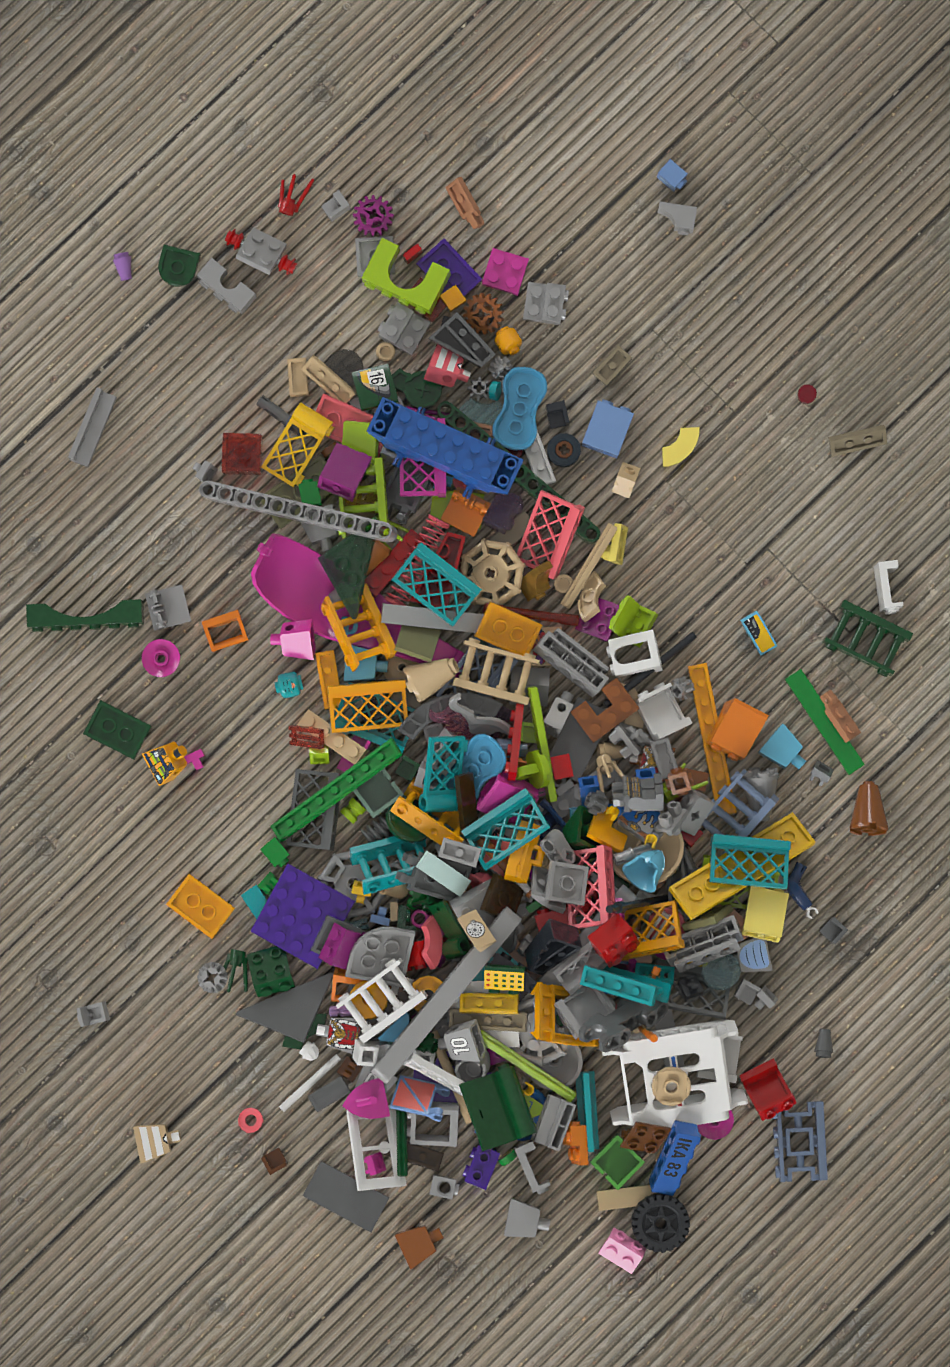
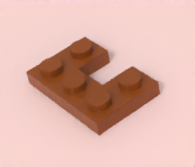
(621, 708)

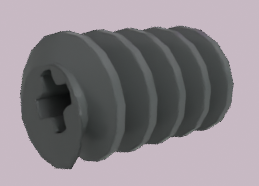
(377, 831)

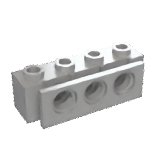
(572, 661)
(706, 941)

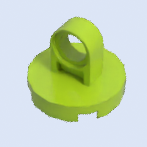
(535, 769)

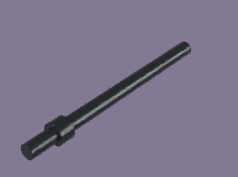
(664, 658)
(621, 907)

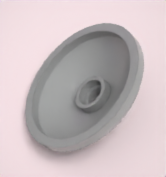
(567, 1067)

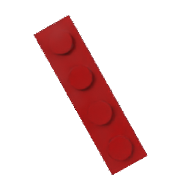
(389, 567)
(513, 748)

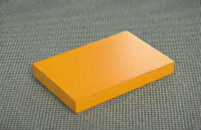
(508, 630)
(200, 906)

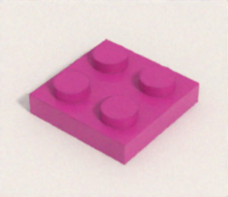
(505, 271)

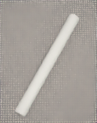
(310, 1082)

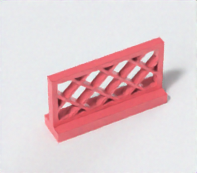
(565, 537)
(604, 882)

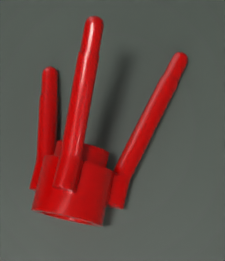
(287, 205)

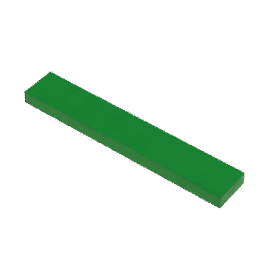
(815, 709)

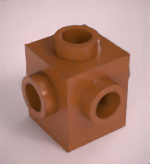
(679, 788)

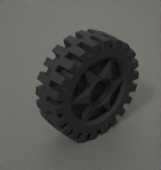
(660, 1238)

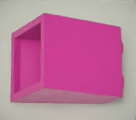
(499, 790)

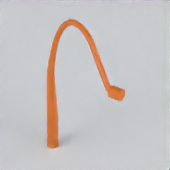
(648, 1034)

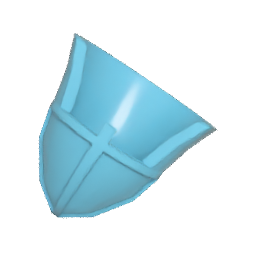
(645, 870)

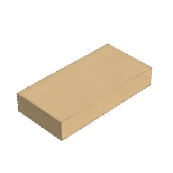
(297, 378)

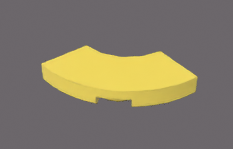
(681, 448)

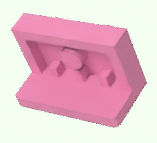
(622, 1250)

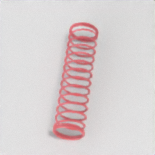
(395, 601)

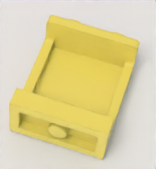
(765, 913)

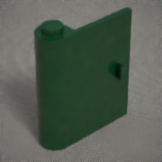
(498, 1108)

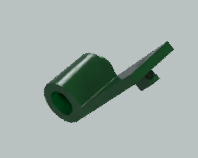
(457, 940)

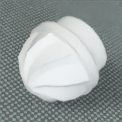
(309, 1051)

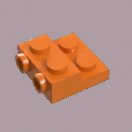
(577, 1140)

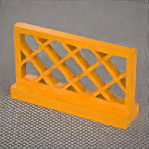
(368, 688)
(658, 944)

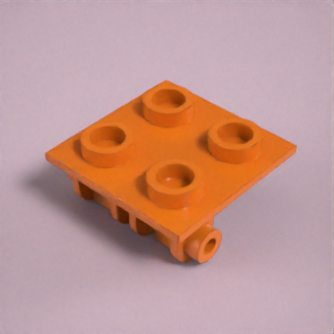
(465, 513)

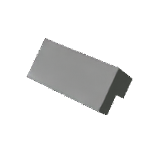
(553, 1122)

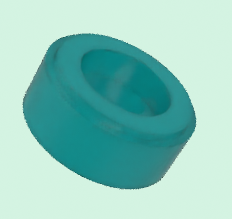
(495, 390)

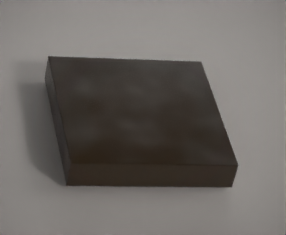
(501, 894)

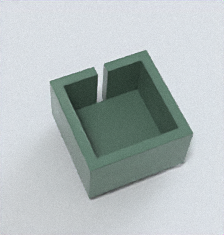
(378, 793)

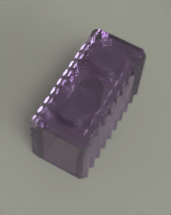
(502, 512)

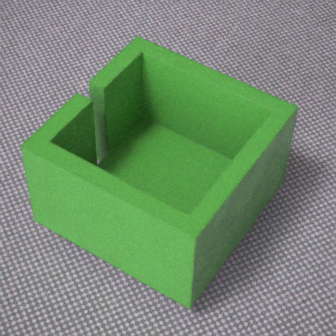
(616, 1162)

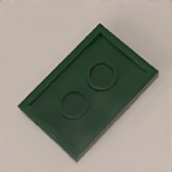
(117, 730)

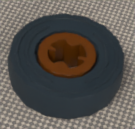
(571, 443)

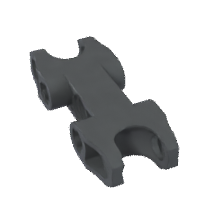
(617, 1026)

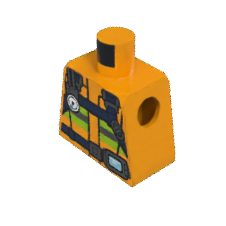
(166, 762)

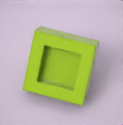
(319, 756)

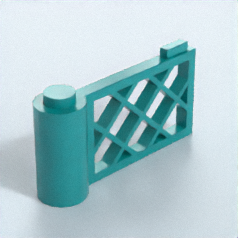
(442, 799)

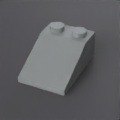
(472, 900)

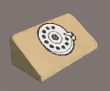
(477, 930)

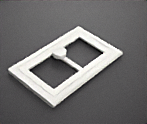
(384, 1147)

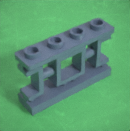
(817, 1140)

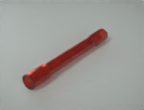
(562, 618)

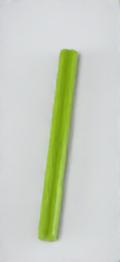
(528, 1067)

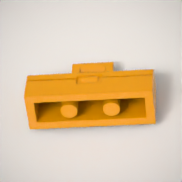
(520, 860)

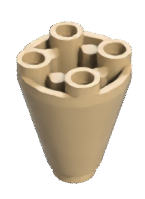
(428, 678)

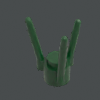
(237, 958)
(428, 1044)

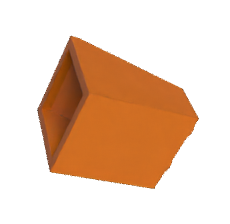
(736, 729)

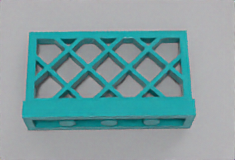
(449, 574)
(372, 735)
(512, 807)
(754, 845)
(588, 1107)

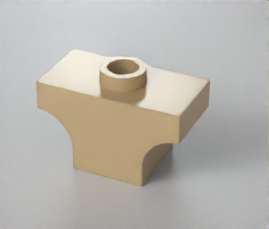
(625, 480)

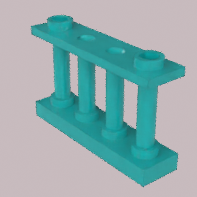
(380, 850)
(626, 984)

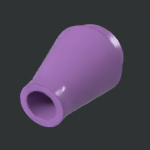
(123, 265)

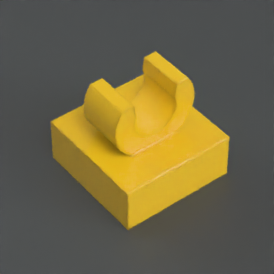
(357, 889)

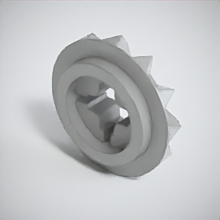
(220, 979)

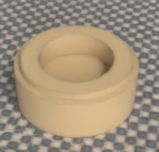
(385, 352)
(562, 583)

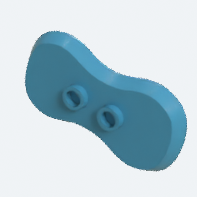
(523, 392)
(483, 758)

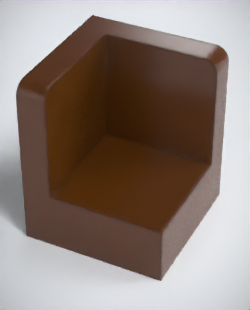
(274, 1161)

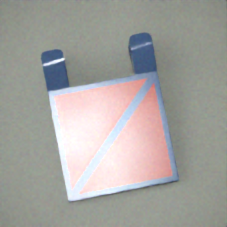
(417, 1097)

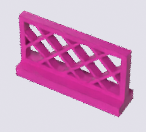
(439, 479)

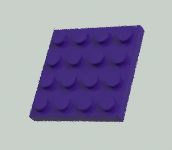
(297, 913)

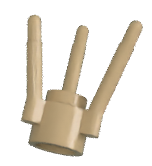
(606, 766)

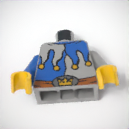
(638, 823)

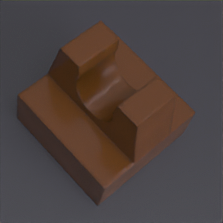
(349, 1069)

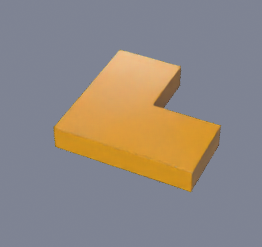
(603, 833)

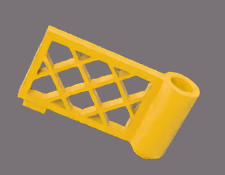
(313, 424)

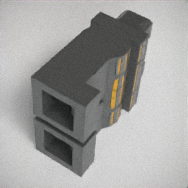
(639, 794)

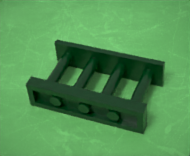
(865, 619)

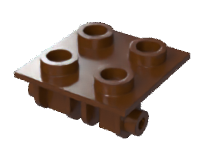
(644, 1137)

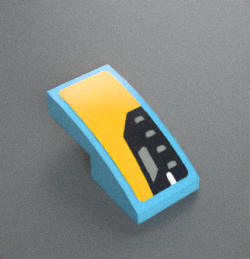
(758, 633)

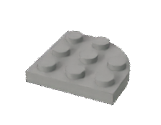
(378, 948)

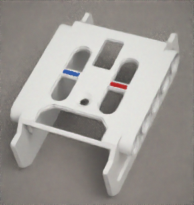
(698, 1109)

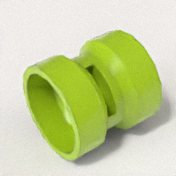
(352, 810)

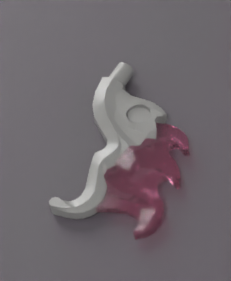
(465, 721)

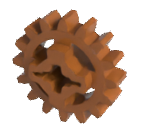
(483, 305)

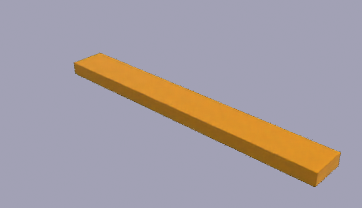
(707, 718)

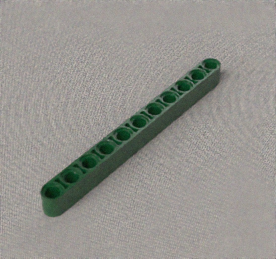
(528, 475)

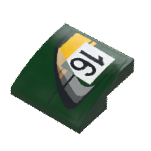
(374, 384)

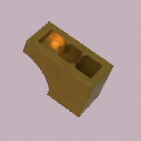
(536, 582)

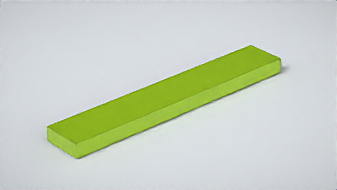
(541, 738)

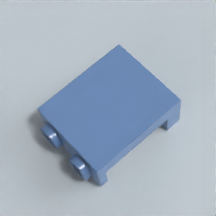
(607, 428)

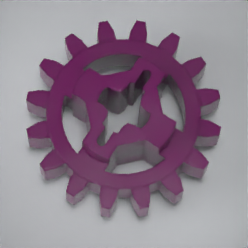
(366, 212)

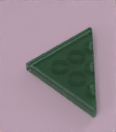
(348, 568)

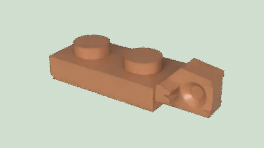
(465, 203)
(839, 716)

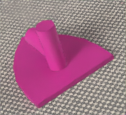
(368, 1100)

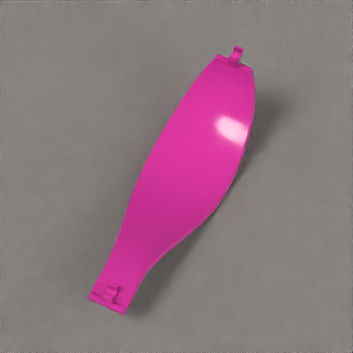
(296, 585)

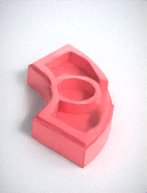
(432, 942)

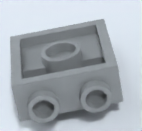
(545, 303)
(403, 328)

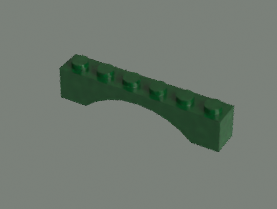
(124, 613)

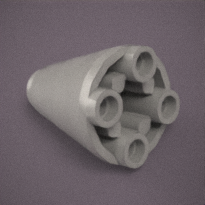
(764, 782)

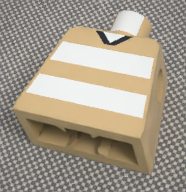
(154, 1141)

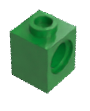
(310, 492)
(275, 853)

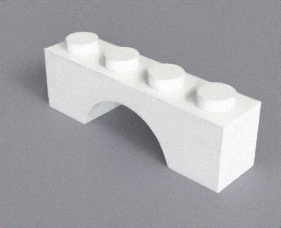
(371, 1051)

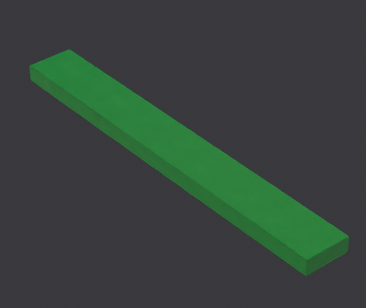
(336, 790)

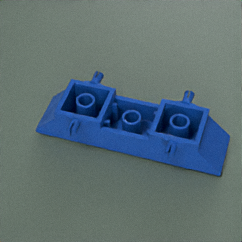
(443, 447)

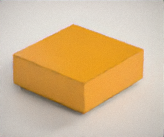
(453, 298)

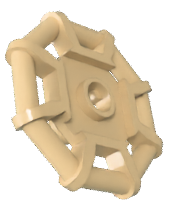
(499, 565)

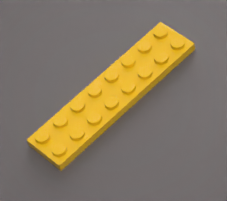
(698, 895)

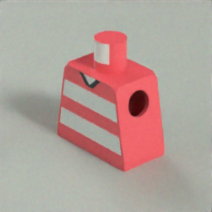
(446, 368)

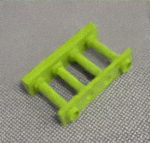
(378, 488)

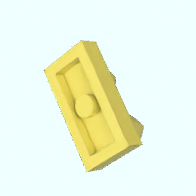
(615, 551)

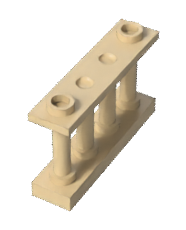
(500, 691)

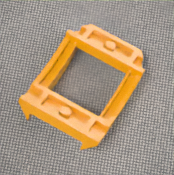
(545, 1016)

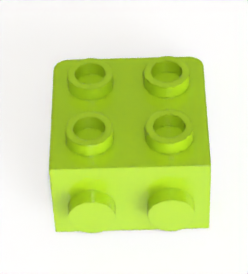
(632, 619)

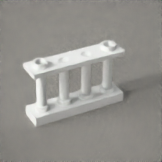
(383, 1019)

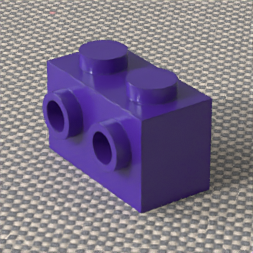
(481, 1167)

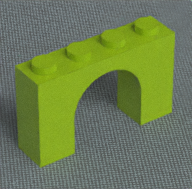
(422, 296)

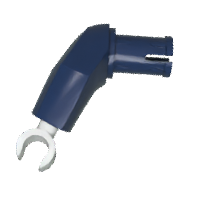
(796, 890)

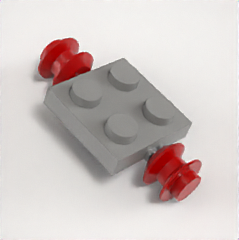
(261, 251)

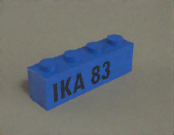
(674, 1158)

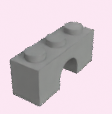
(237, 298)

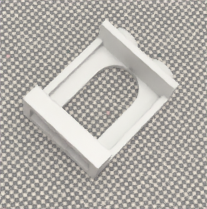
(635, 667)

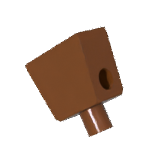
(418, 1244)

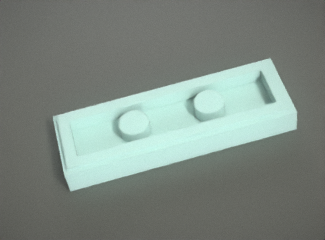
(443, 873)

